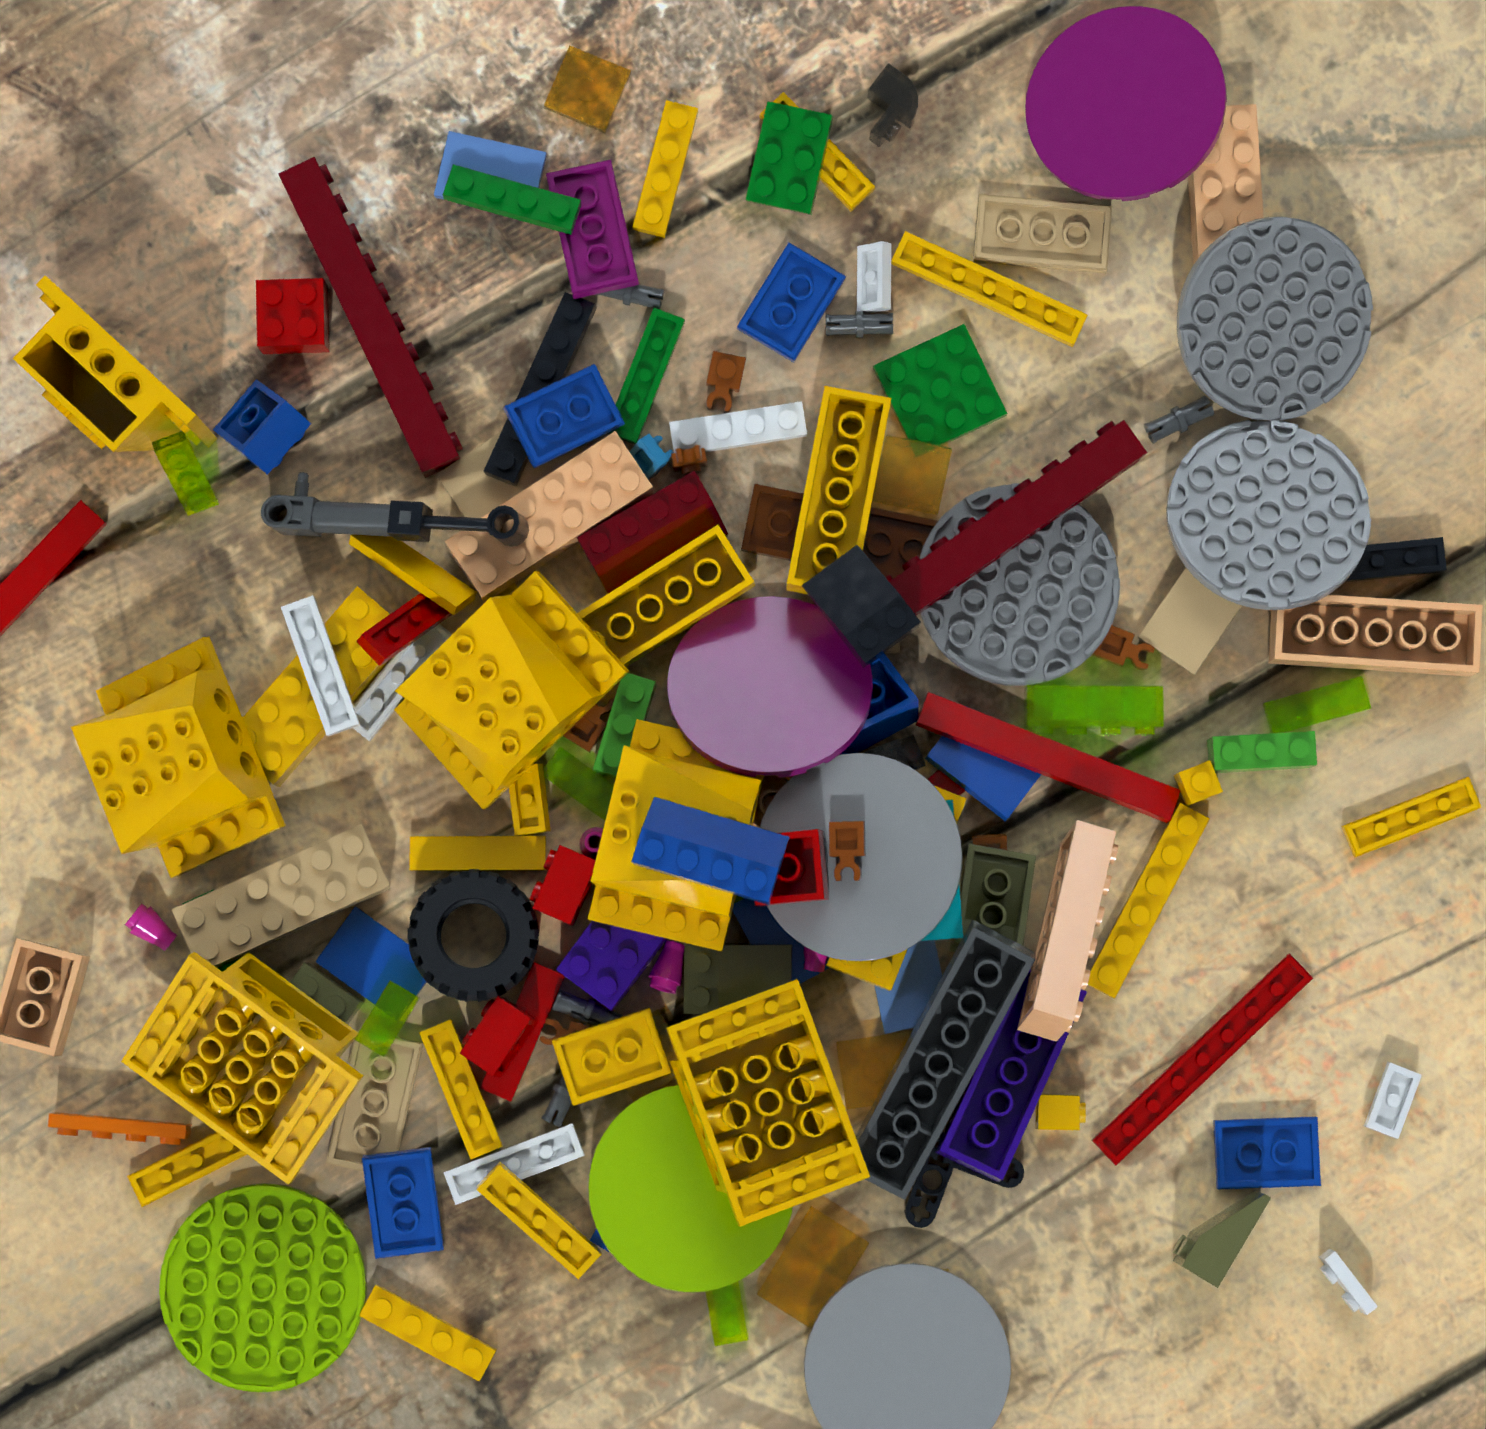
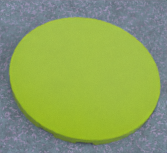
(662, 1207)
(263, 1287)

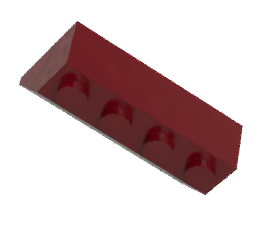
(649, 531)

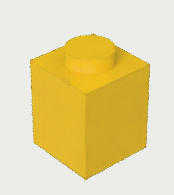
(1198, 783)
(1059, 1112)

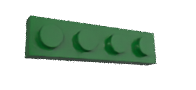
(512, 199)
(647, 372)

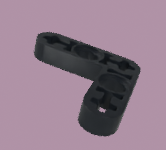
(939, 1192)

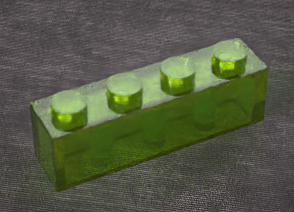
(1093, 708)

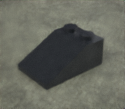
(861, 605)

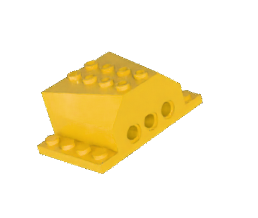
(101, 383)
(507, 687)
(177, 762)
(650, 901)
(248, 1059)
(765, 1103)

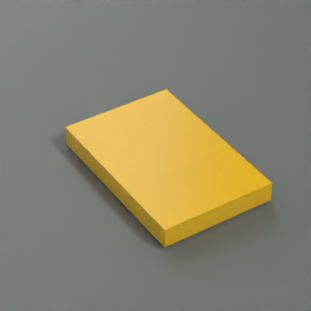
(611, 1056)

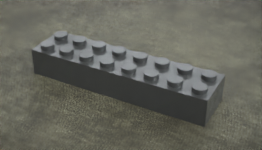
(941, 1056)

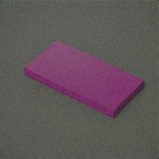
(599, 248)

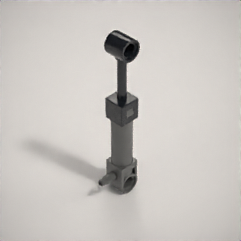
(398, 519)

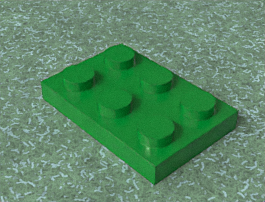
(789, 158)

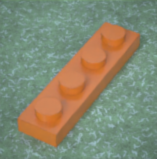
(134, 1129)

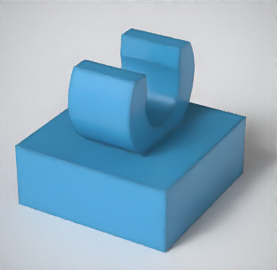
(650, 455)

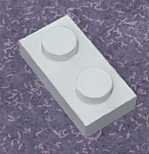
(874, 277)
(1392, 1100)
(1355, 1294)

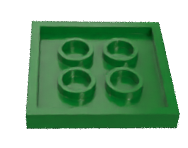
(940, 388)

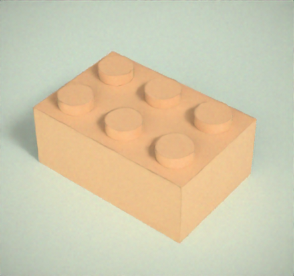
(40, 996)

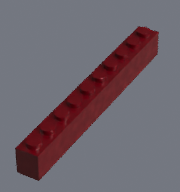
(370, 317)
(1019, 517)

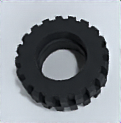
(473, 888)

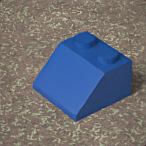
(262, 426)

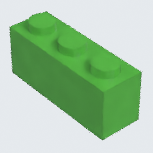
(630, 703)
(1262, 752)

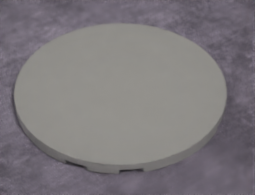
(1274, 318)
(1268, 514)
(1034, 607)
(908, 863)
(907, 1353)

